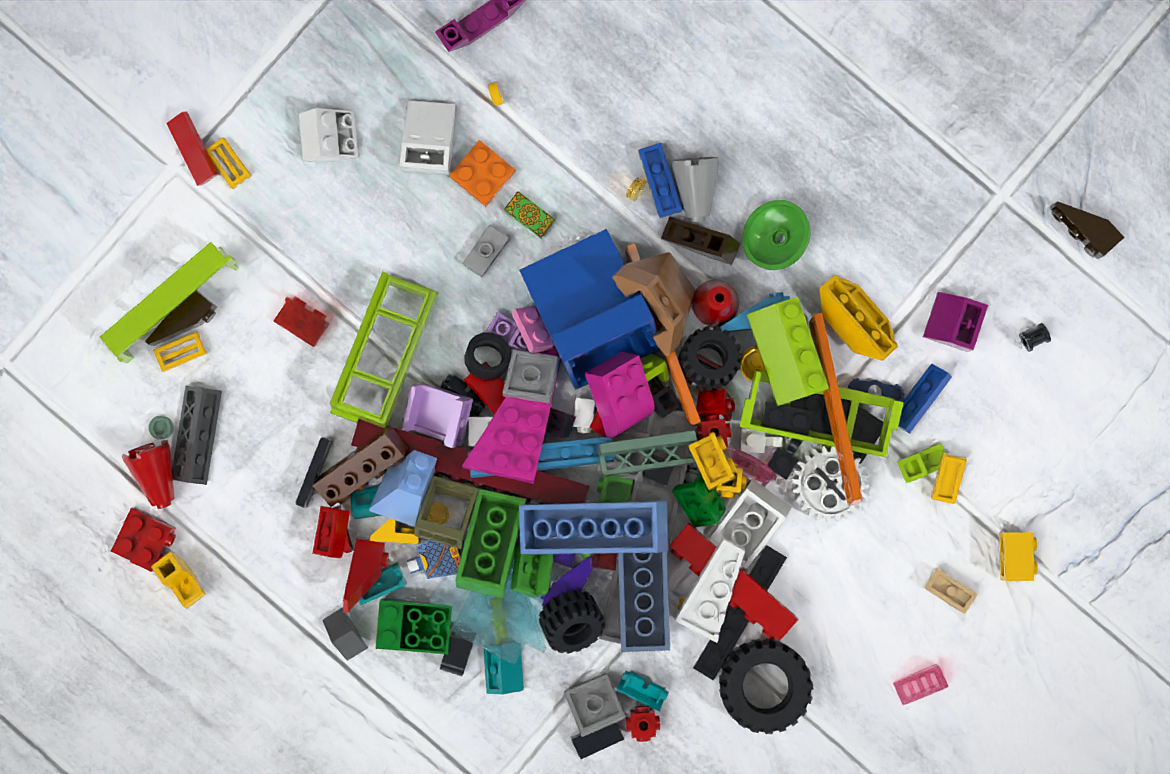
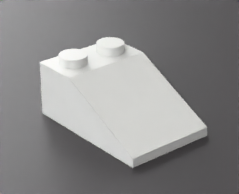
(752, 520)

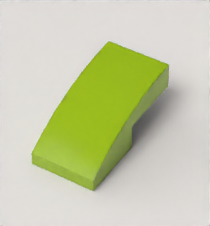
(921, 463)

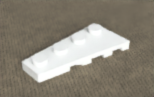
(708, 599)

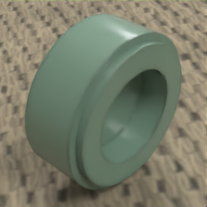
(161, 427)

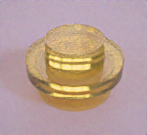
(438, 514)

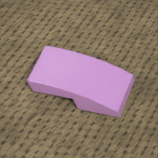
(508, 330)

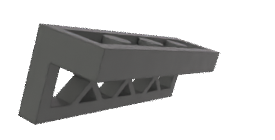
(199, 435)

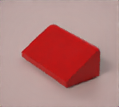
(487, 390)
(331, 532)

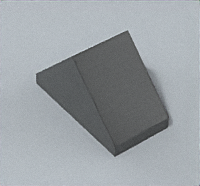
(344, 634)

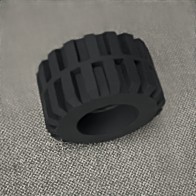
(717, 341)
(571, 621)

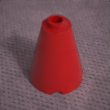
(708, 309)
(153, 472)

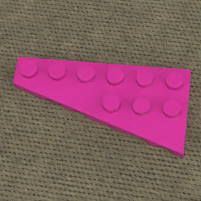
(512, 438)

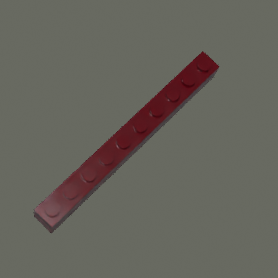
(546, 487)

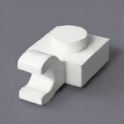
(755, 441)

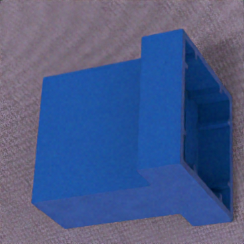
(586, 309)

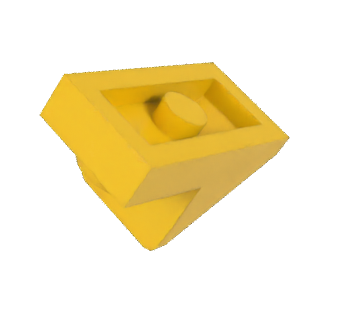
(389, 533)

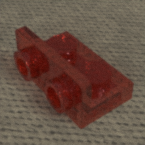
(302, 322)

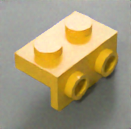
(712, 461)

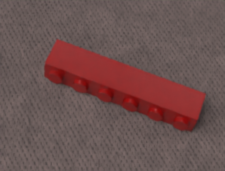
(747, 593)

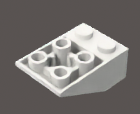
(428, 137)

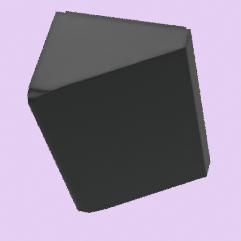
(597, 740)

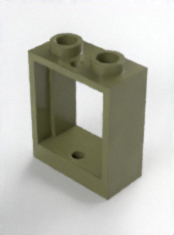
(441, 533)

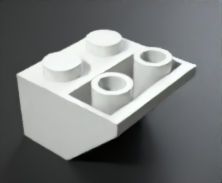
(328, 135)

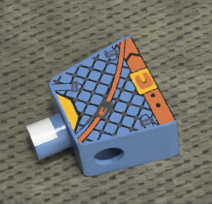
(435, 560)

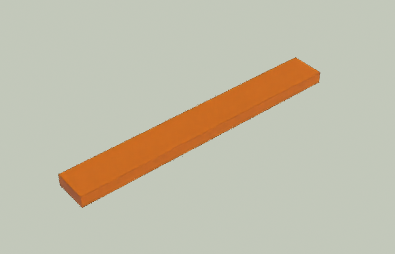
(672, 361)
(836, 412)

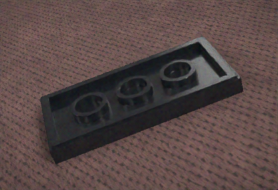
(866, 426)

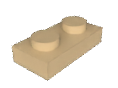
(950, 590)

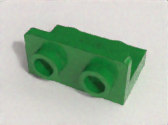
(699, 502)

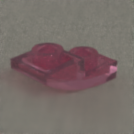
(759, 469)

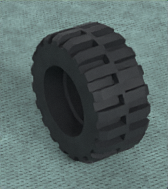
(792, 705)

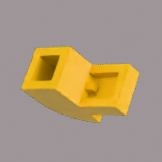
(180, 578)

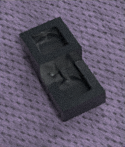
(663, 398)

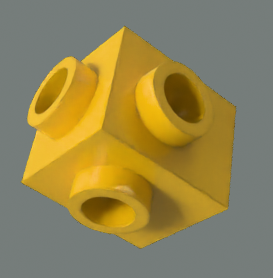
(735, 489)

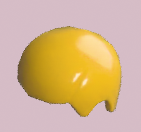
(751, 360)

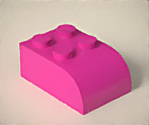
(620, 393)

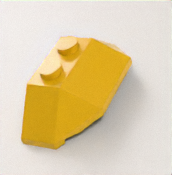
(856, 318)

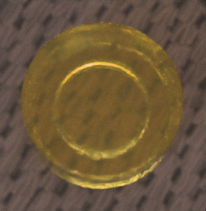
(635, 189)

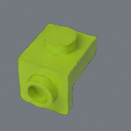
(655, 366)

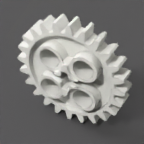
(814, 497)

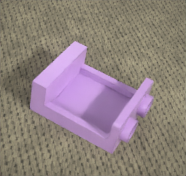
(437, 413)

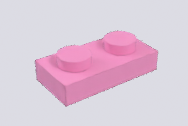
(532, 329)

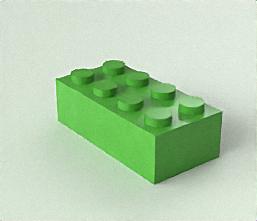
(490, 544)

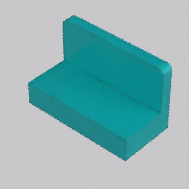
(502, 675)

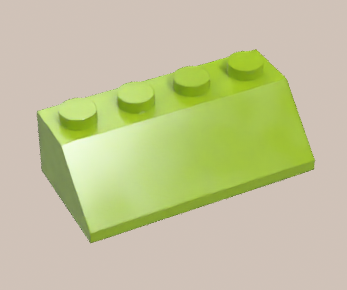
(787, 351)

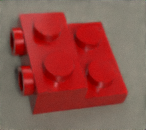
(143, 539)

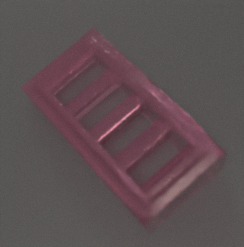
(942, 684)

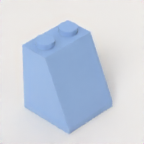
(404, 488)

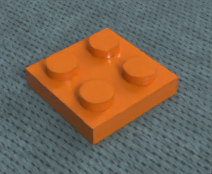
(482, 173)

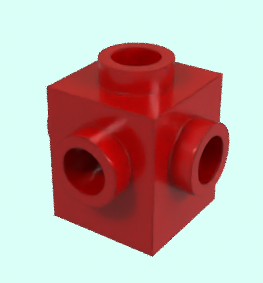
(714, 422)
(640, 714)

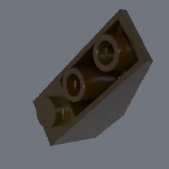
(1093, 231)

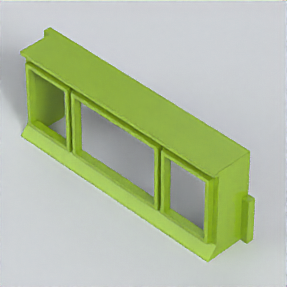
(165, 299)
(353, 413)
(890, 422)

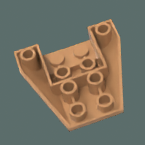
(665, 290)

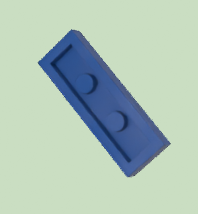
(660, 180)
(922, 396)

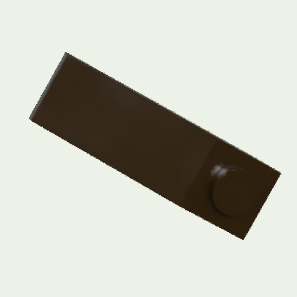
(701, 240)
(185, 317)

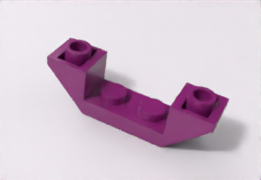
(476, 24)

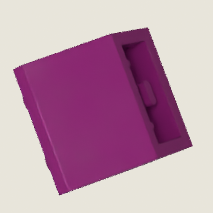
(955, 321)

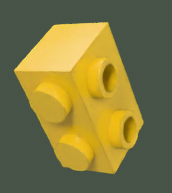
(1017, 556)

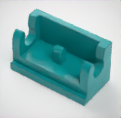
(390, 580)

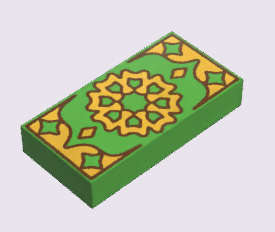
(529, 214)

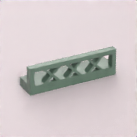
(646, 444)

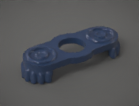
(888, 390)

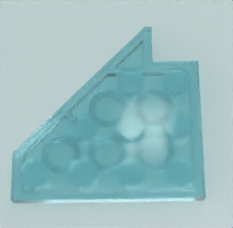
(500, 623)

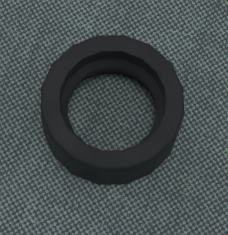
(491, 340)

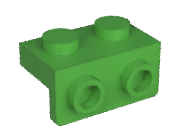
(614, 489)
(531, 573)

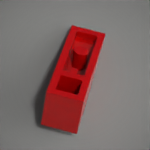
(364, 571)

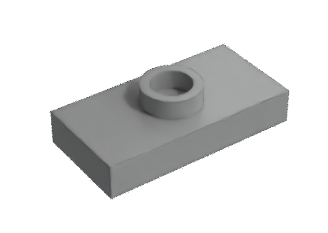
(485, 251)

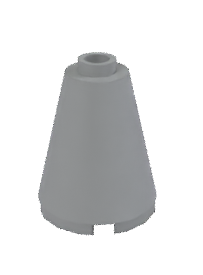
(696, 185)

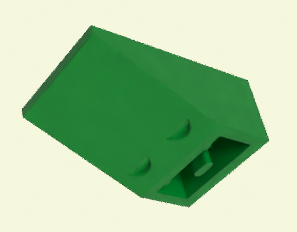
(413, 626)

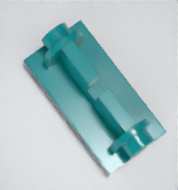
(636, 688)

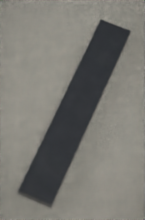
(734, 623)

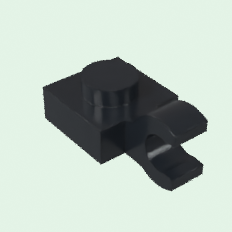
(783, 461)

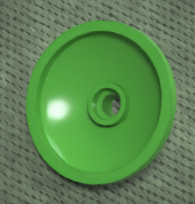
(767, 226)

